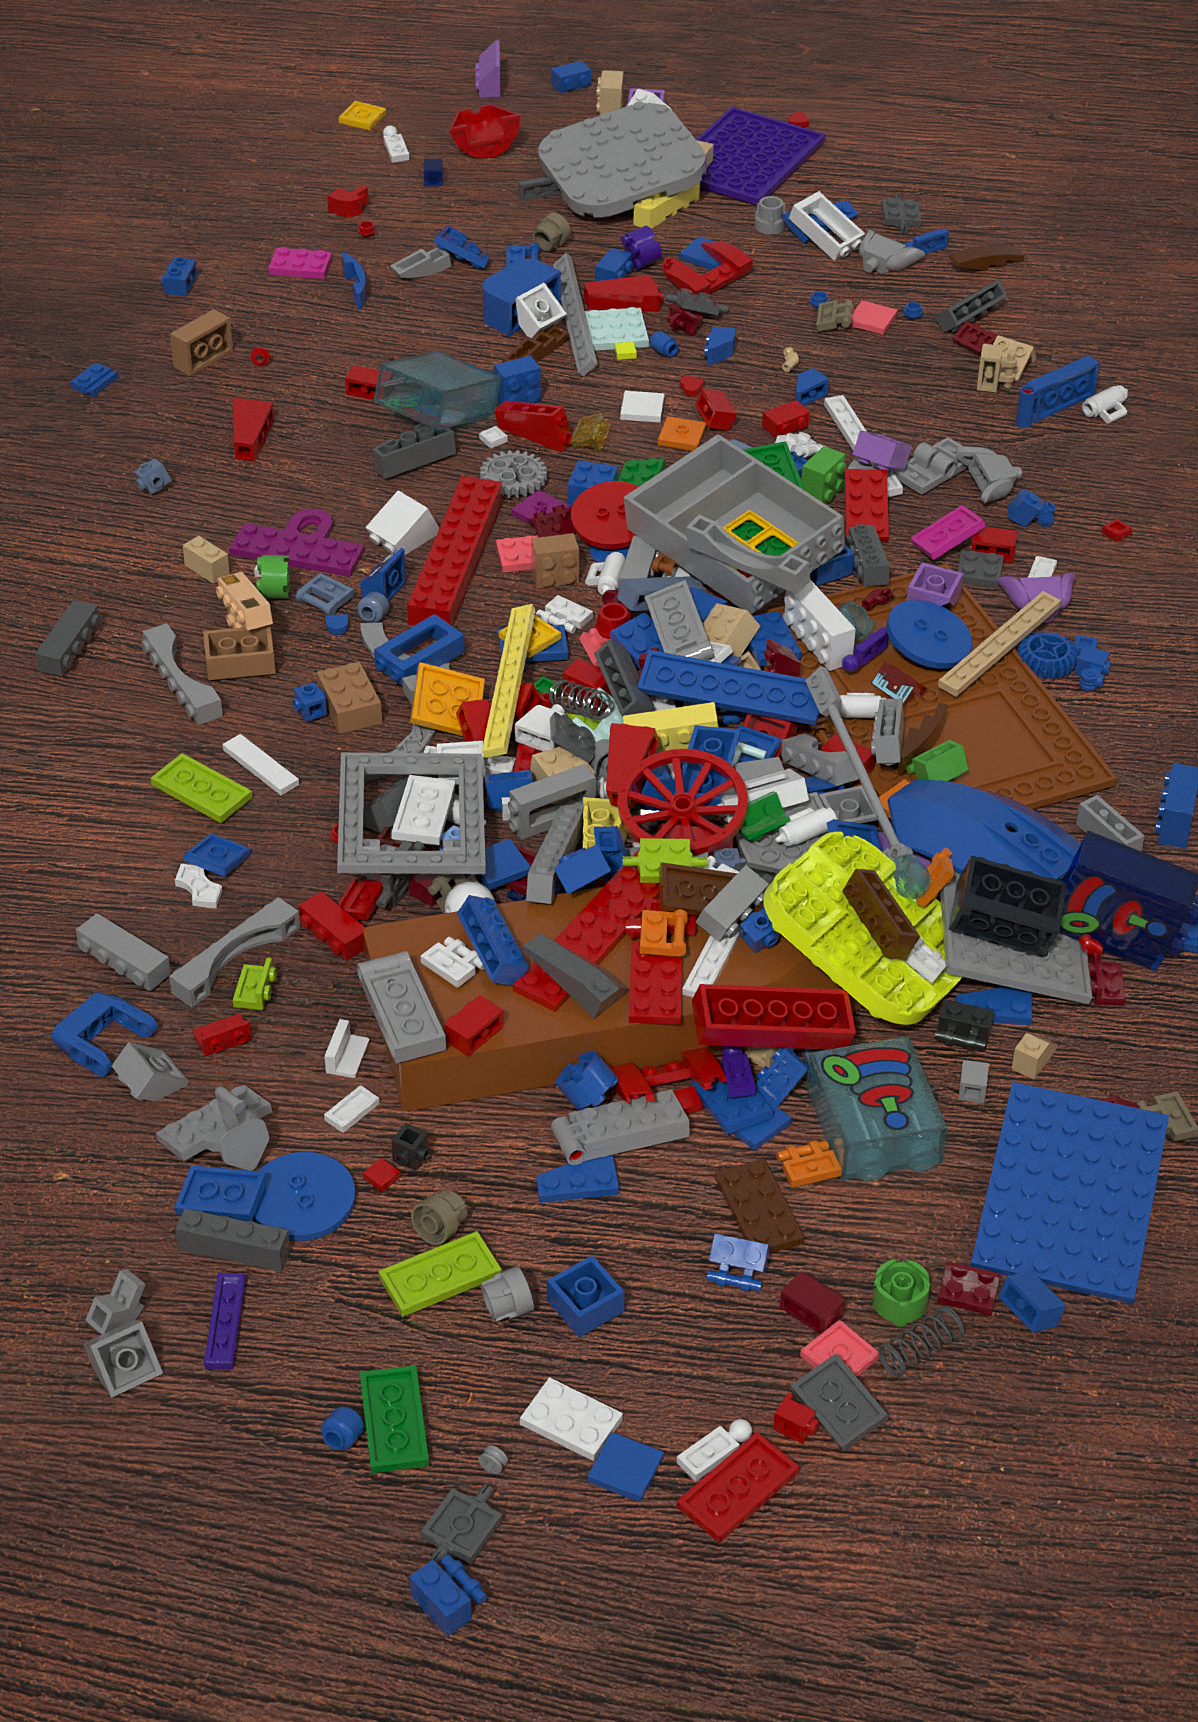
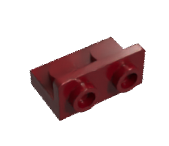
(973, 337)
(554, 522)
(1106, 982)
(968, 1288)

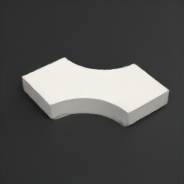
(203, 891)

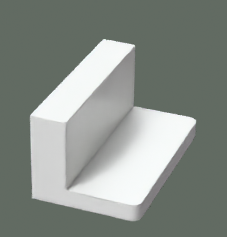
(345, 1051)

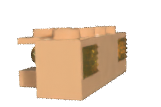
(244, 602)

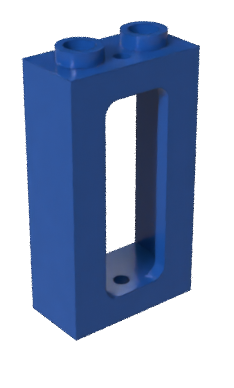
(447, 646)

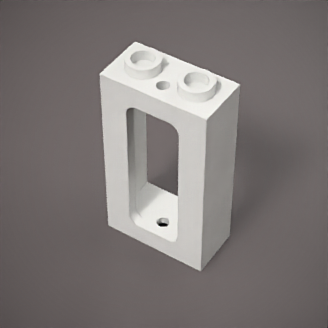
(834, 219)
(787, 783)

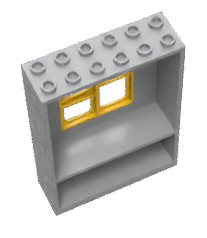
(730, 489)

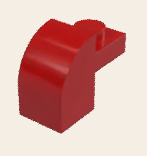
(348, 203)

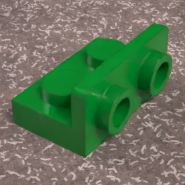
(763, 816)

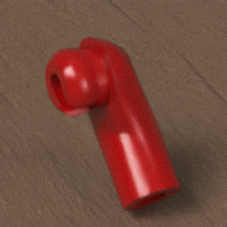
(1090, 946)

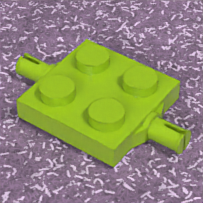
(656, 851)

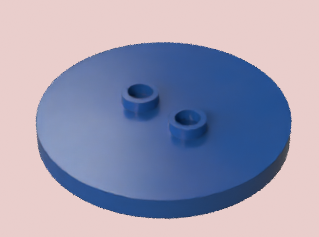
(928, 634)
(306, 1195)

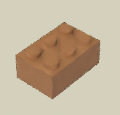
(201, 342)
(239, 652)
(350, 697)

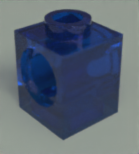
(433, 172)

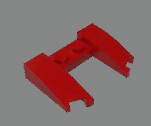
(733, 265)
(696, 1064)

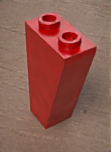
(623, 294)
(535, 422)
(250, 426)
(626, 748)

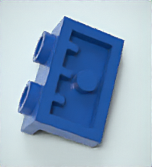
(782, 1076)

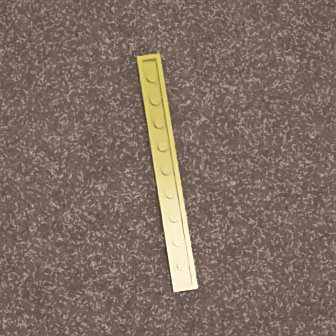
(508, 681)

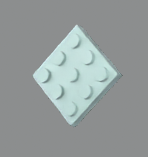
(615, 327)

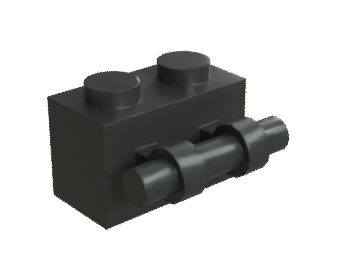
(964, 1025)

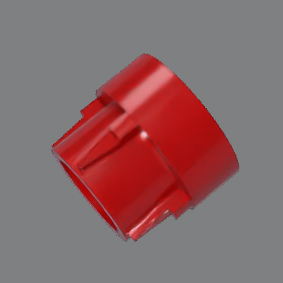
(610, 617)

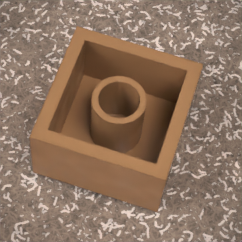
(555, 560)

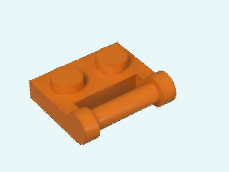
(655, 929)

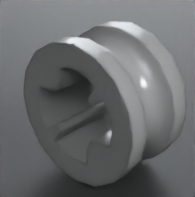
(493, 1459)

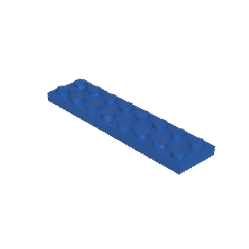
(728, 687)

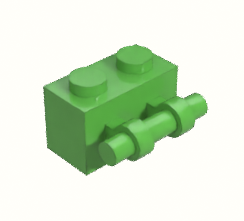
(940, 763)

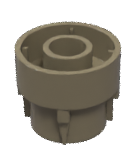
(552, 232)
(438, 1216)

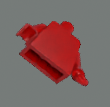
(527, 700)

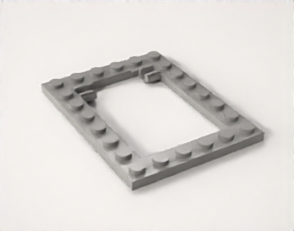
(364, 855)

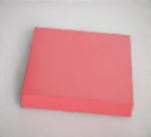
(873, 317)
(847, 1344)

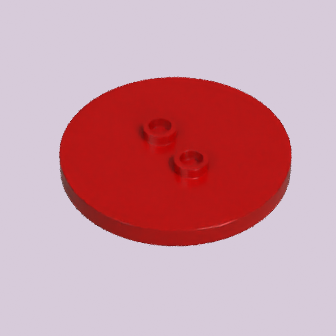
(600, 515)

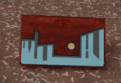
(896, 683)

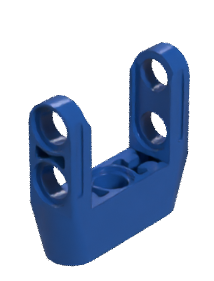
(89, 1020)

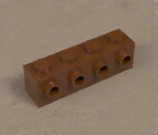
(880, 914)

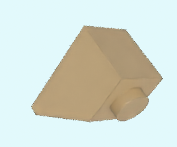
(1032, 1055)

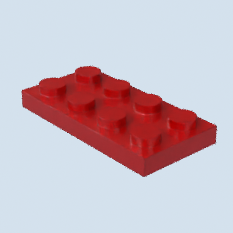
(867, 500)
(654, 988)
(737, 1487)

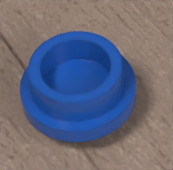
(817, 298)
(913, 310)

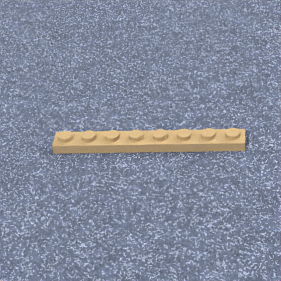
(999, 643)

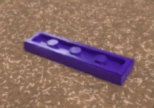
(225, 1321)

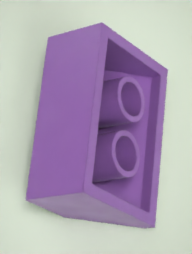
(489, 72)

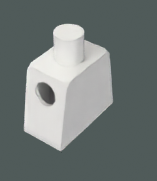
(535, 728)

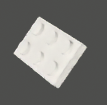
(571, 1419)

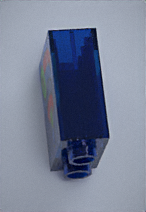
(1128, 901)

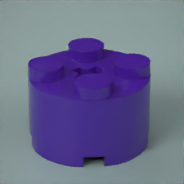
(642, 246)

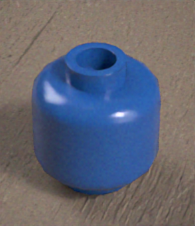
(342, 1428)

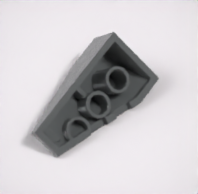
(385, 807)
(582, 979)

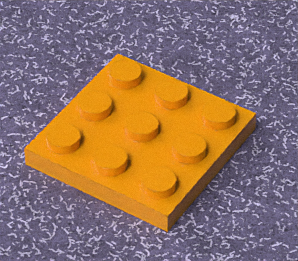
(439, 696)

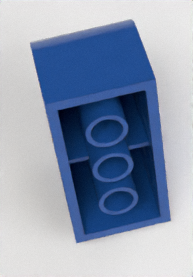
(509, 283)

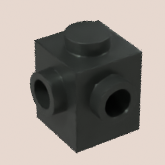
(410, 1146)

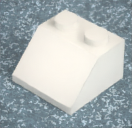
(538, 310)

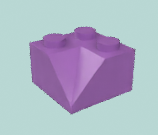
(884, 451)
(935, 585)

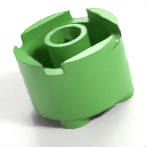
(274, 576)
(901, 1291)

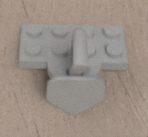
(224, 1126)

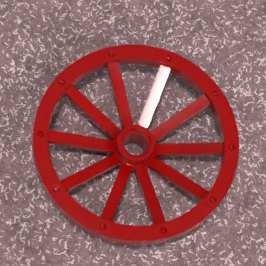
(682, 807)

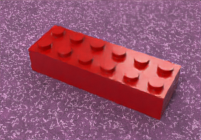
(772, 1017)

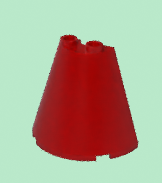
(486, 131)

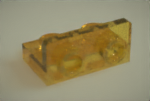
(591, 430)

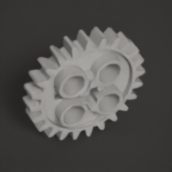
(516, 472)

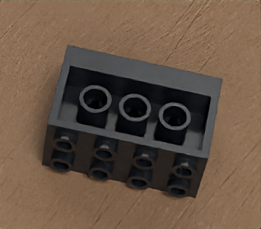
(1007, 906)

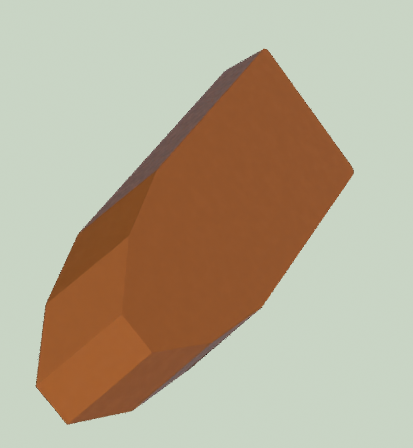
(542, 1042)

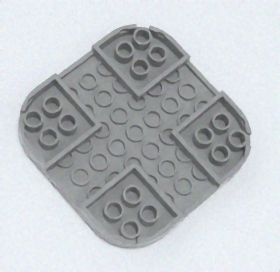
(622, 159)

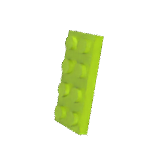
(201, 788)
(439, 1273)

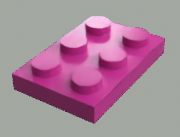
(300, 263)
(948, 532)

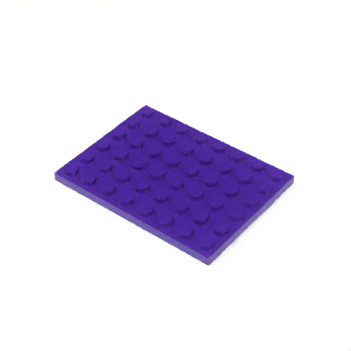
(754, 154)

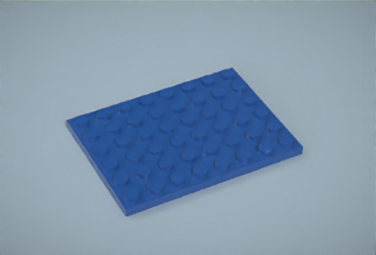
(1071, 1192)

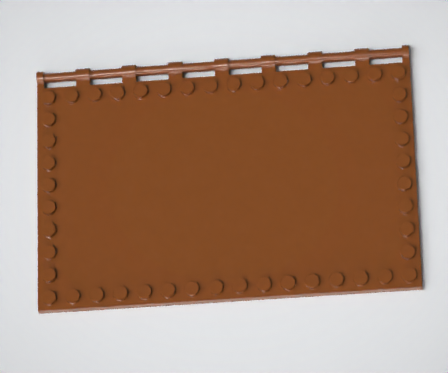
(1006, 719)

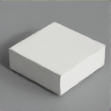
(493, 437)

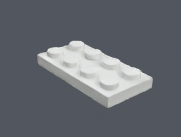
(423, 809)

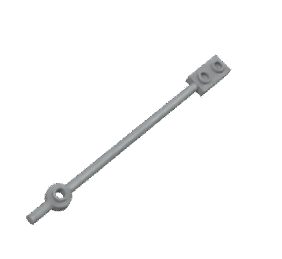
(827, 700)

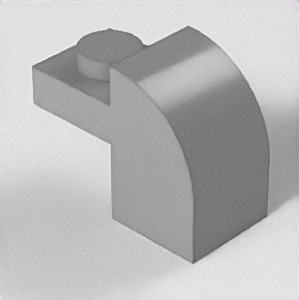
(119, 1306)

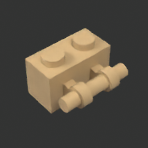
(990, 365)

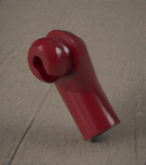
(877, 596)

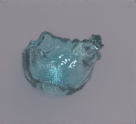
(858, 618)
(911, 876)

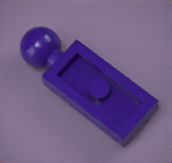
(866, 650)
(737, 1072)

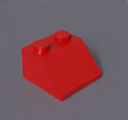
(771, 726)

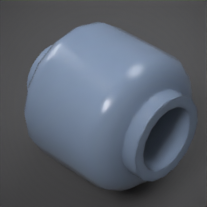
(373, 607)

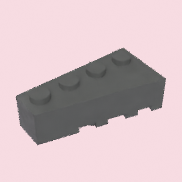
(413, 450)

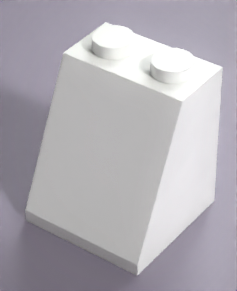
(402, 524)

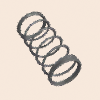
(587, 703)
(902, 1370)

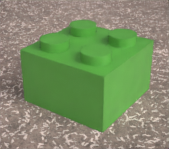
(824, 474)

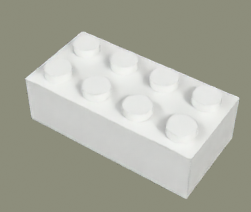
(819, 625)

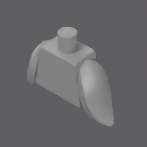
(885, 254)
(990, 471)

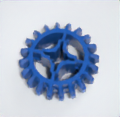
(1048, 654)

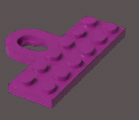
(305, 550)

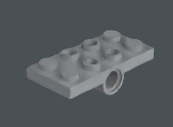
(931, 465)

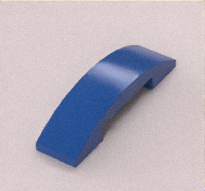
(353, 269)
(612, 848)

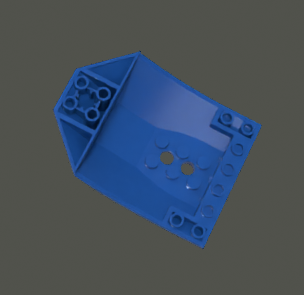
(973, 822)

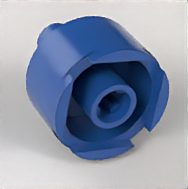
(586, 1080)

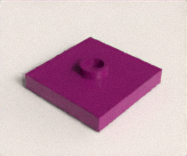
(534, 503)

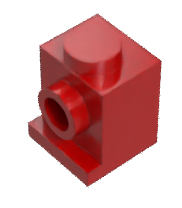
(795, 1420)

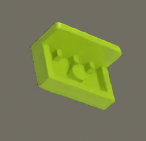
(254, 986)

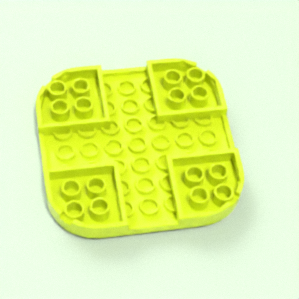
(815, 916)

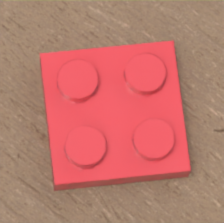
(515, 553)

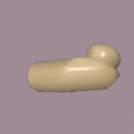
(791, 359)

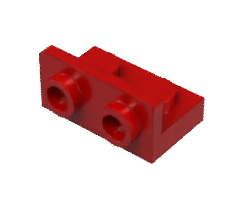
(222, 1034)

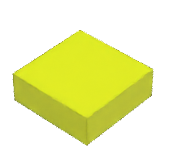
(625, 350)

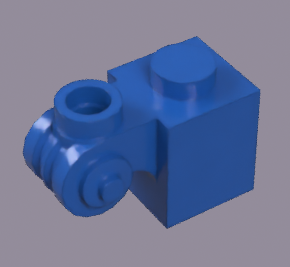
(1027, 506)
(1092, 668)

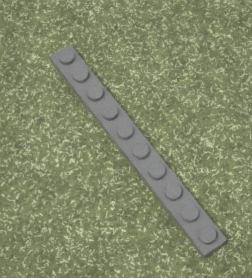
(575, 316)

